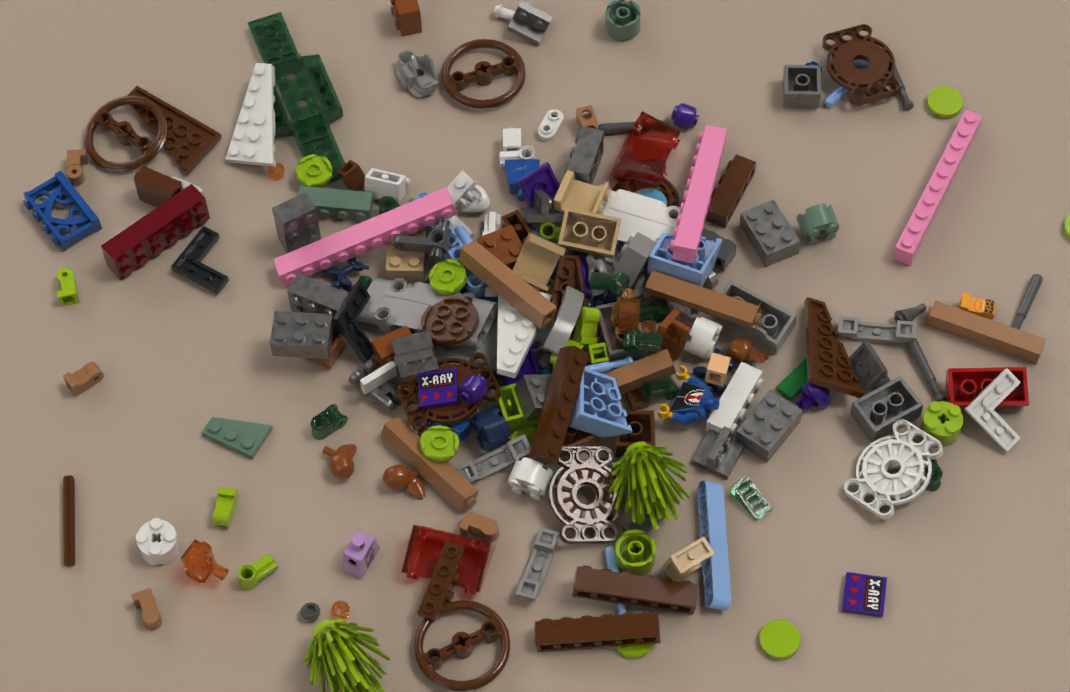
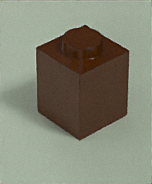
(352, 175)

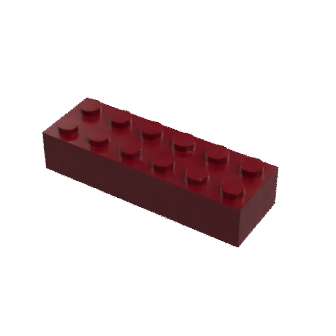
(155, 232)

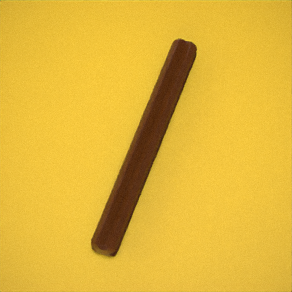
(69, 520)

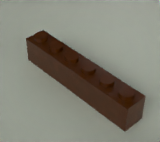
(558, 405)
(635, 590)
(597, 631)

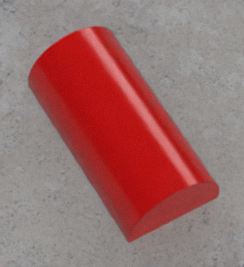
(967, 383)

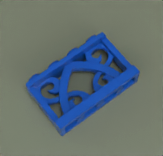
(62, 188)

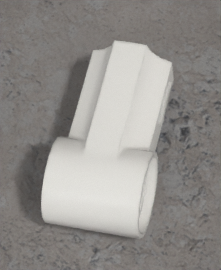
(525, 152)
(491, 222)

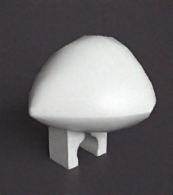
(475, 200)

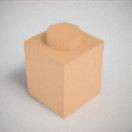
(717, 369)

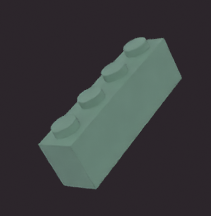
(340, 203)

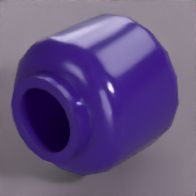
(684, 116)
(473, 388)

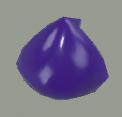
(813, 395)

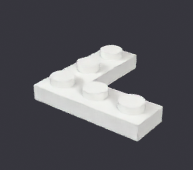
(458, 189)
(983, 411)

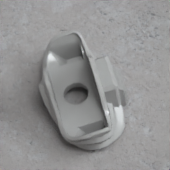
(407, 73)

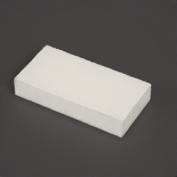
(378, 377)

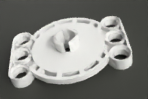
(893, 453)

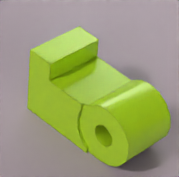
(69, 292)
(587, 326)
(598, 353)
(225, 506)

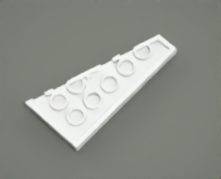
(255, 128)
(513, 337)

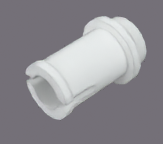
(502, 12)

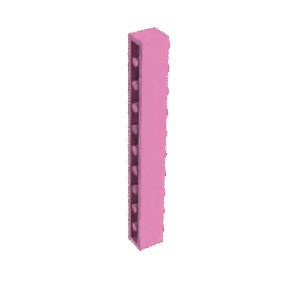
(937, 188)
(699, 194)
(366, 236)

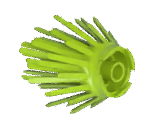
(646, 472)
(338, 651)

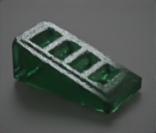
(745, 502)

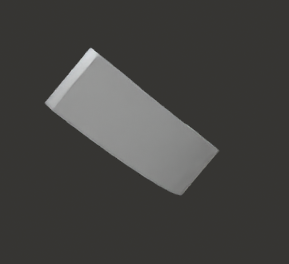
(564, 321)
(877, 332)
(495, 460)
(538, 565)

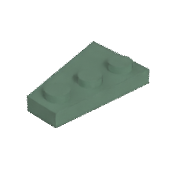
(237, 435)

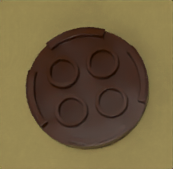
(450, 321)

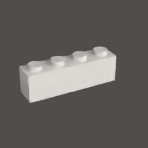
(735, 399)

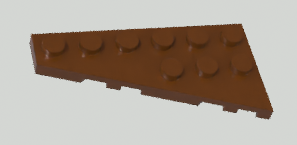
(826, 356)

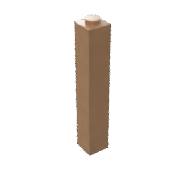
(507, 284)
(703, 300)
(985, 332)
(644, 370)
(438, 474)

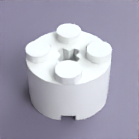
(703, 337)
(530, 478)
(158, 542)

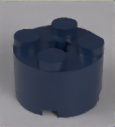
(491, 428)

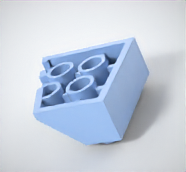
(695, 273)
(599, 406)

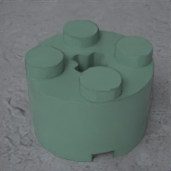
(622, 19)
(818, 223)

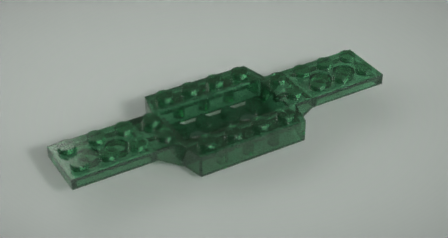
(307, 123)

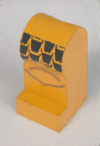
(981, 307)

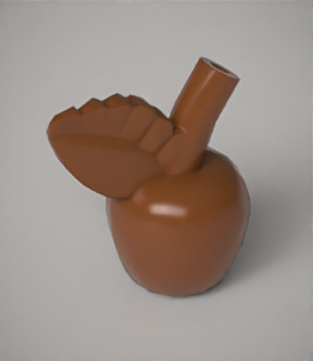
(741, 351)
(341, 461)
(399, 478)

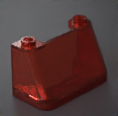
(645, 151)
(426, 547)

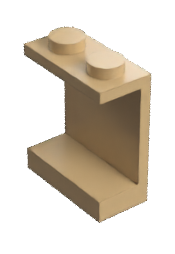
(581, 195)
(537, 261)
(688, 559)

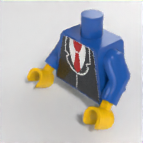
(692, 401)

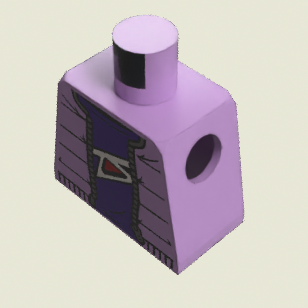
(362, 551)

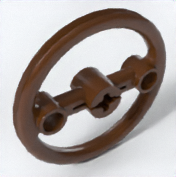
(483, 73)
(105, 120)
(468, 642)

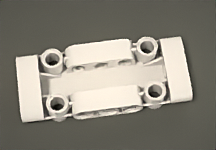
(640, 215)

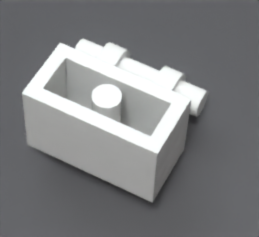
(386, 184)

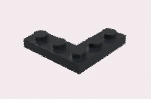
(190, 264)
(346, 322)

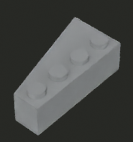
(775, 321)

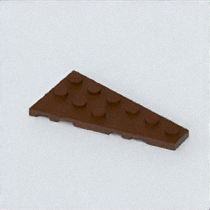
(186, 137)

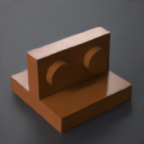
(673, 335)

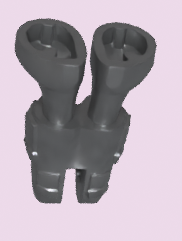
(379, 394)

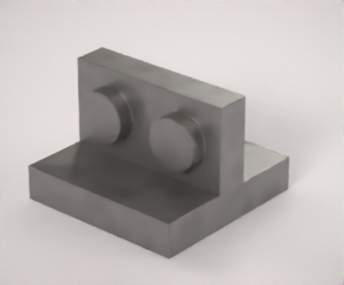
(529, 22)
(542, 210)
(414, 354)
(868, 368)
(718, 453)

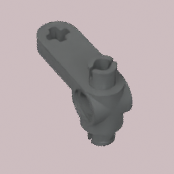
(429, 244)

